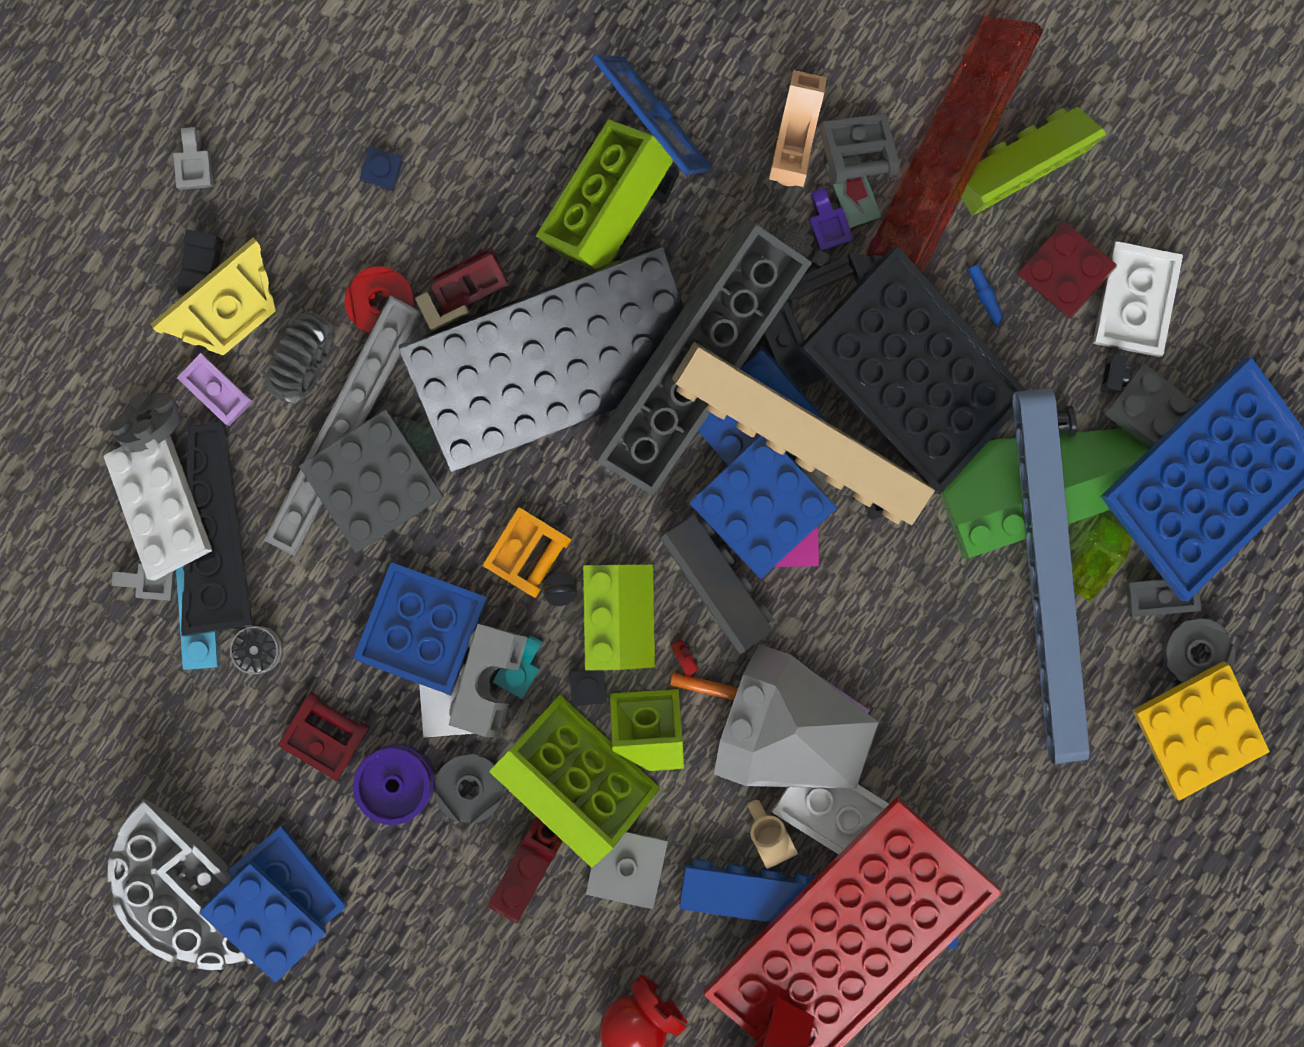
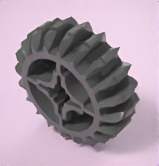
(300, 357)

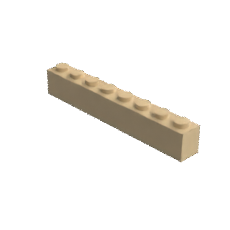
(802, 434)

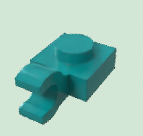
(520, 680)

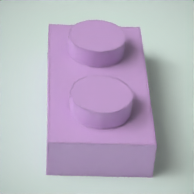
(214, 389)

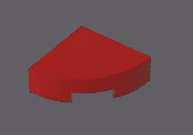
(684, 657)

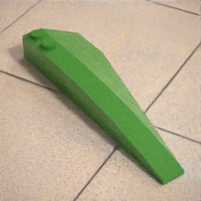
(987, 496)

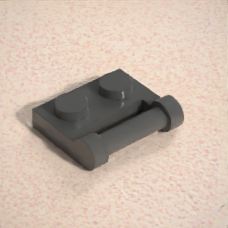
(859, 137)

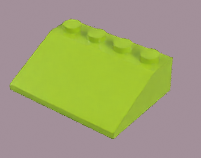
(575, 781)

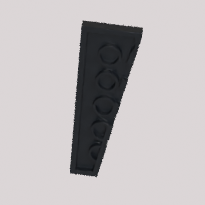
(215, 583)

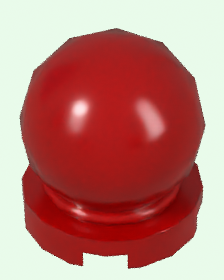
(641, 1018)

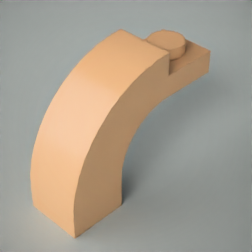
(797, 129)

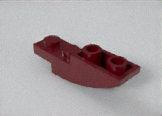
(525, 871)

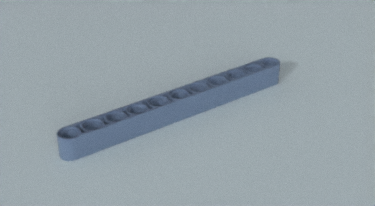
(1051, 575)

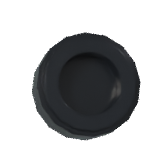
(560, 589)

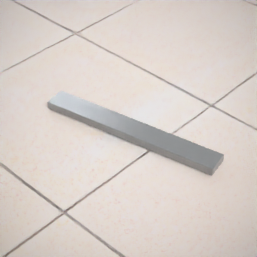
(346, 415)

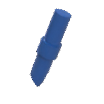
(986, 294)

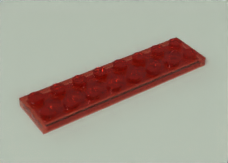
(956, 139)

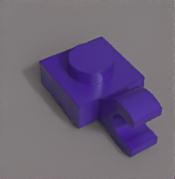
(830, 225)

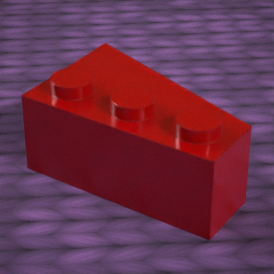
(787, 1027)

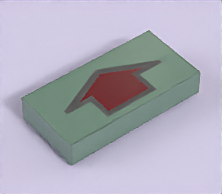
(856, 197)

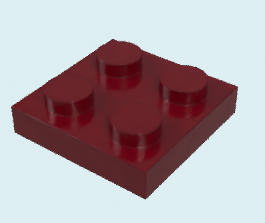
(1067, 270)

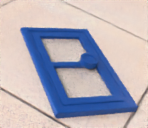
(653, 114)

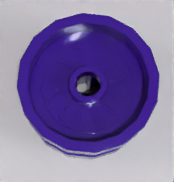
(379, 799)

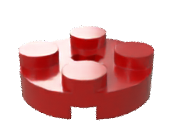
(364, 290)

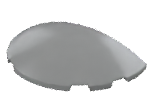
(161, 882)

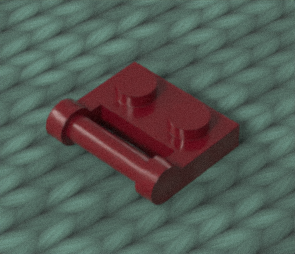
(316, 745)

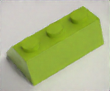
(619, 617)

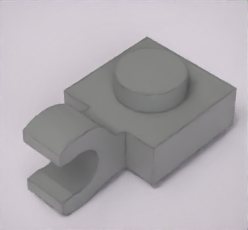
(192, 166)
(146, 589)

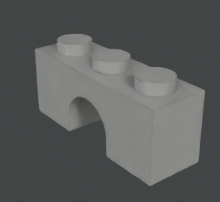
(474, 706)

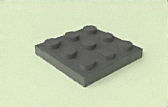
(371, 481)

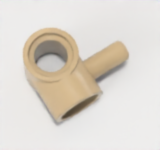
(770, 836)

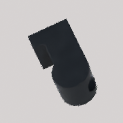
(199, 259)

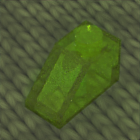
(1100, 558)

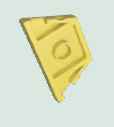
(223, 304)

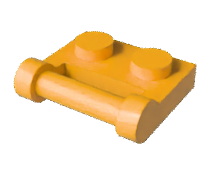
(516, 547)

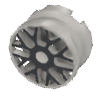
(256, 649)

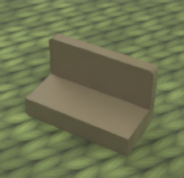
(432, 316)

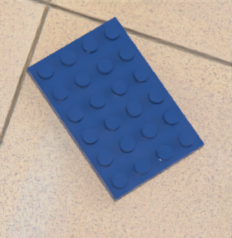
(1212, 479)

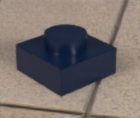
(381, 168)

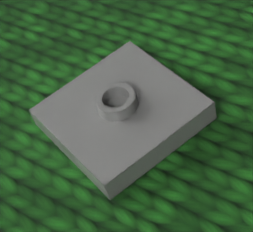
(630, 871)

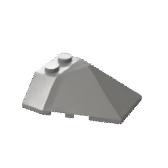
(792, 728)

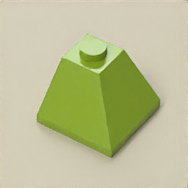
(648, 728)

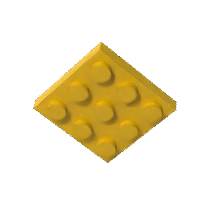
(1201, 730)

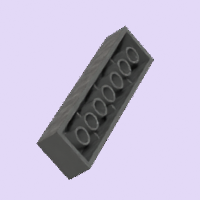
(723, 316)

